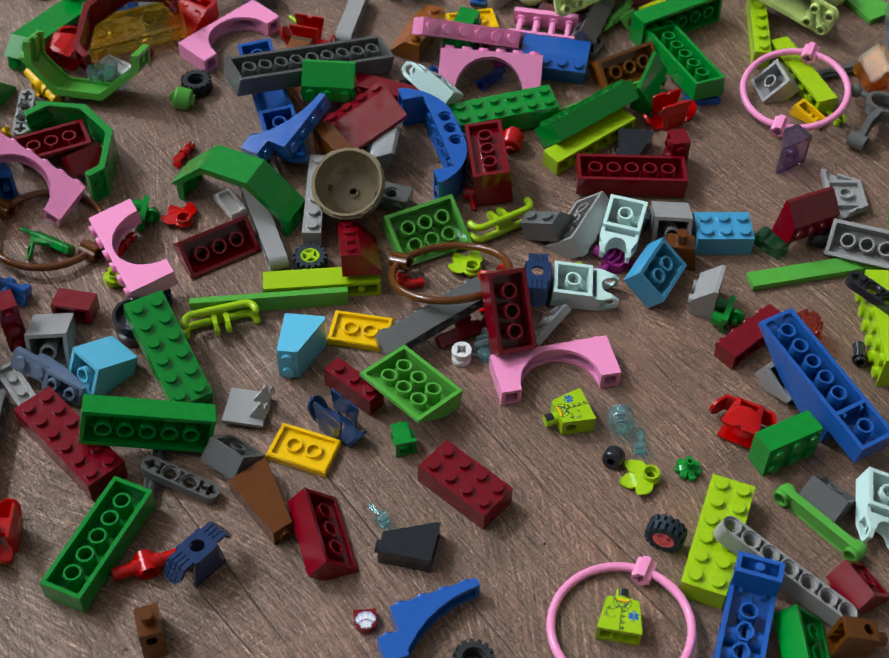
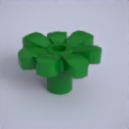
(688, 468)

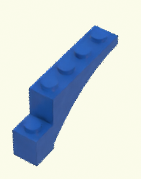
(288, 136)
(417, 615)

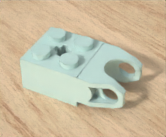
(432, 83)
(622, 225)
(582, 286)
(872, 504)

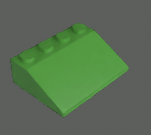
(425, 225)
(414, 385)

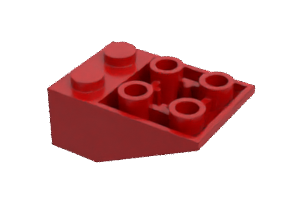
(198, 14)

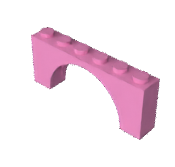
(250, 17)
(467, 32)
(526, 66)
(63, 189)
(138, 279)
(590, 354)

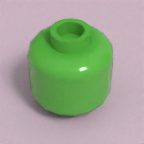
(182, 98)

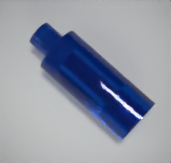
(490, 78)

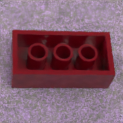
(508, 310)
(465, 484)

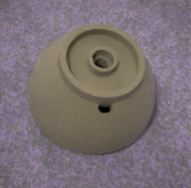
(348, 171)

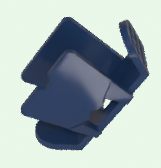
(539, 285)
(331, 421)
(200, 550)

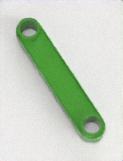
(851, 548)

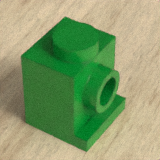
(403, 439)

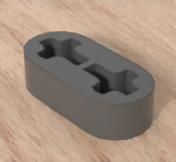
(596, 49)

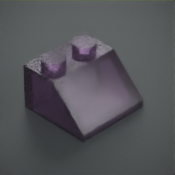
(793, 148)

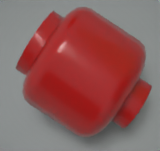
(513, 139)

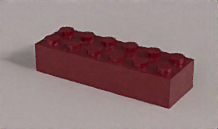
(631, 175)
(56, 431)

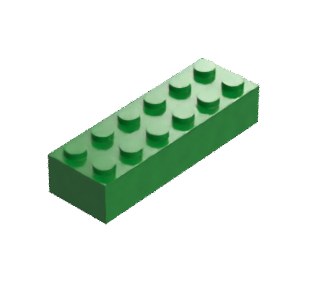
(684, 13)
(686, 62)
(515, 109)
(586, 112)
(167, 350)
(146, 423)
(98, 544)

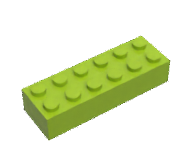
(876, 330)
(709, 562)

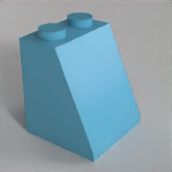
(300, 343)
(102, 365)

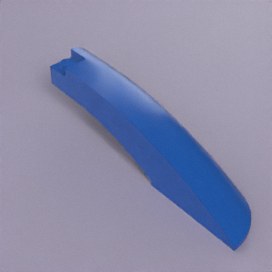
(273, 106)

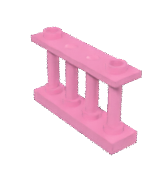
(546, 19)

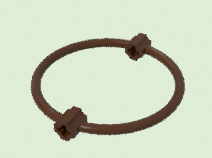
(86, 249)
(404, 262)

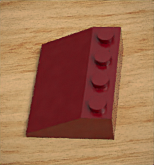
(368, 116)

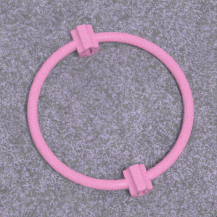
(808, 56)
(642, 574)

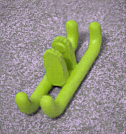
(502, 223)
(220, 315)

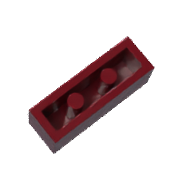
(11, 321)
(352, 386)

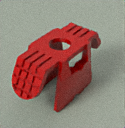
(306, 27)
(62, 44)
(673, 113)
(740, 421)
(11, 527)

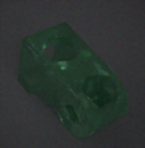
(770, 243)

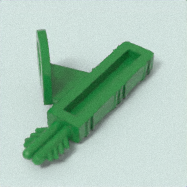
(41, 238)

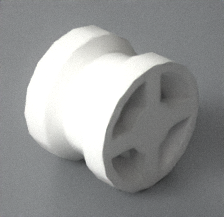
(461, 354)

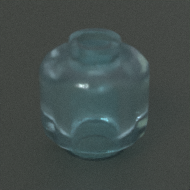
(620, 419)

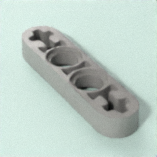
(23, 103)

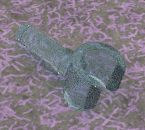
(638, 447)
(382, 517)

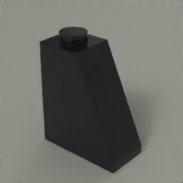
(634, 141)
(409, 546)

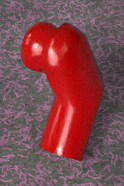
(409, 283)

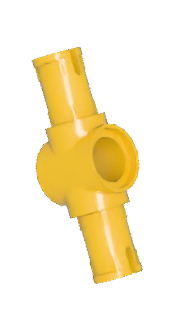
(40, 88)

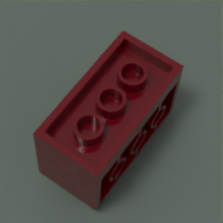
(489, 163)

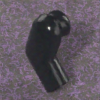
(819, 240)

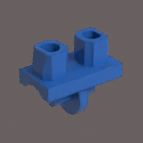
(20, 292)

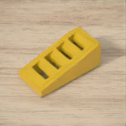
(806, 112)

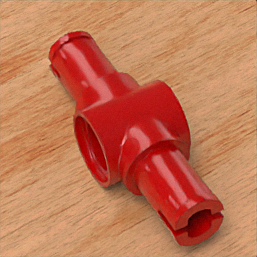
(144, 565)

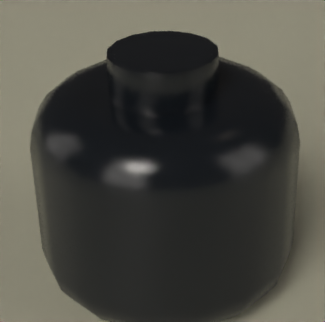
(613, 457)

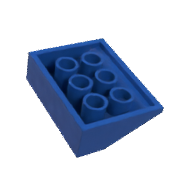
(562, 58)

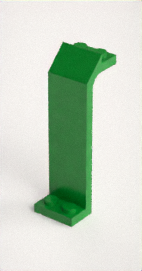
(59, 15)

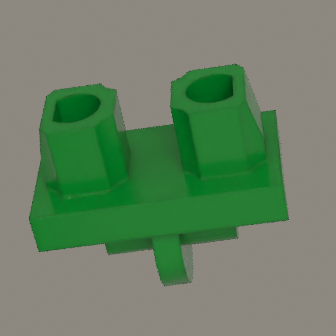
(146, 213)
(730, 314)

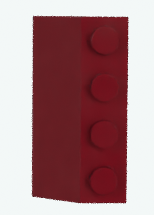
(56, 139)
(807, 215)
(216, 246)
(357, 250)
(321, 535)

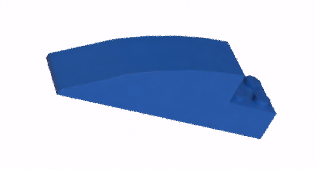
(823, 387)

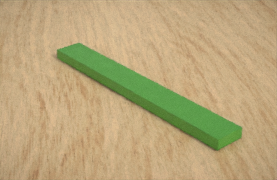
(804, 273)
(279, 300)

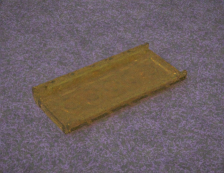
(136, 26)

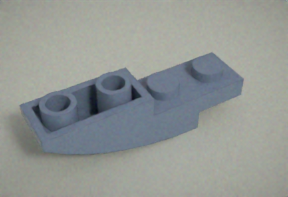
(49, 373)

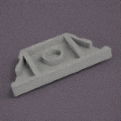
(848, 193)

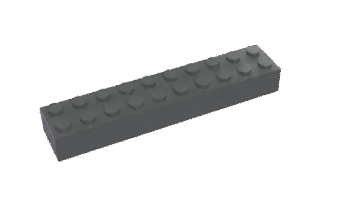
(283, 67)

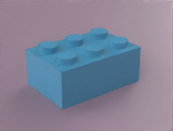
(722, 233)
(655, 272)

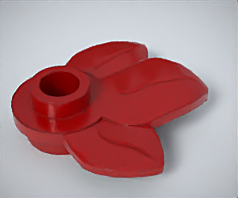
(180, 217)

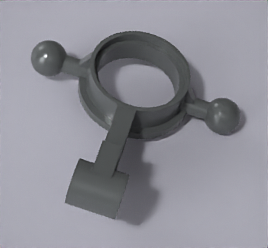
(875, 114)

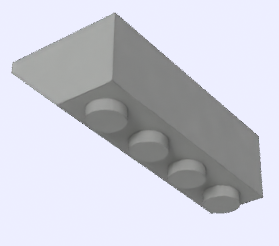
(584, 228)
(858, 243)

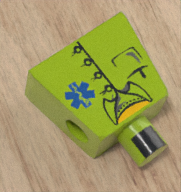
(571, 414)
(620, 619)

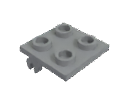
(248, 407)

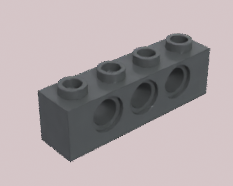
(395, 197)

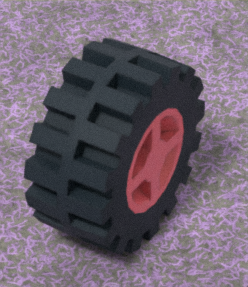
(666, 533)

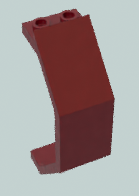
(95, 12)

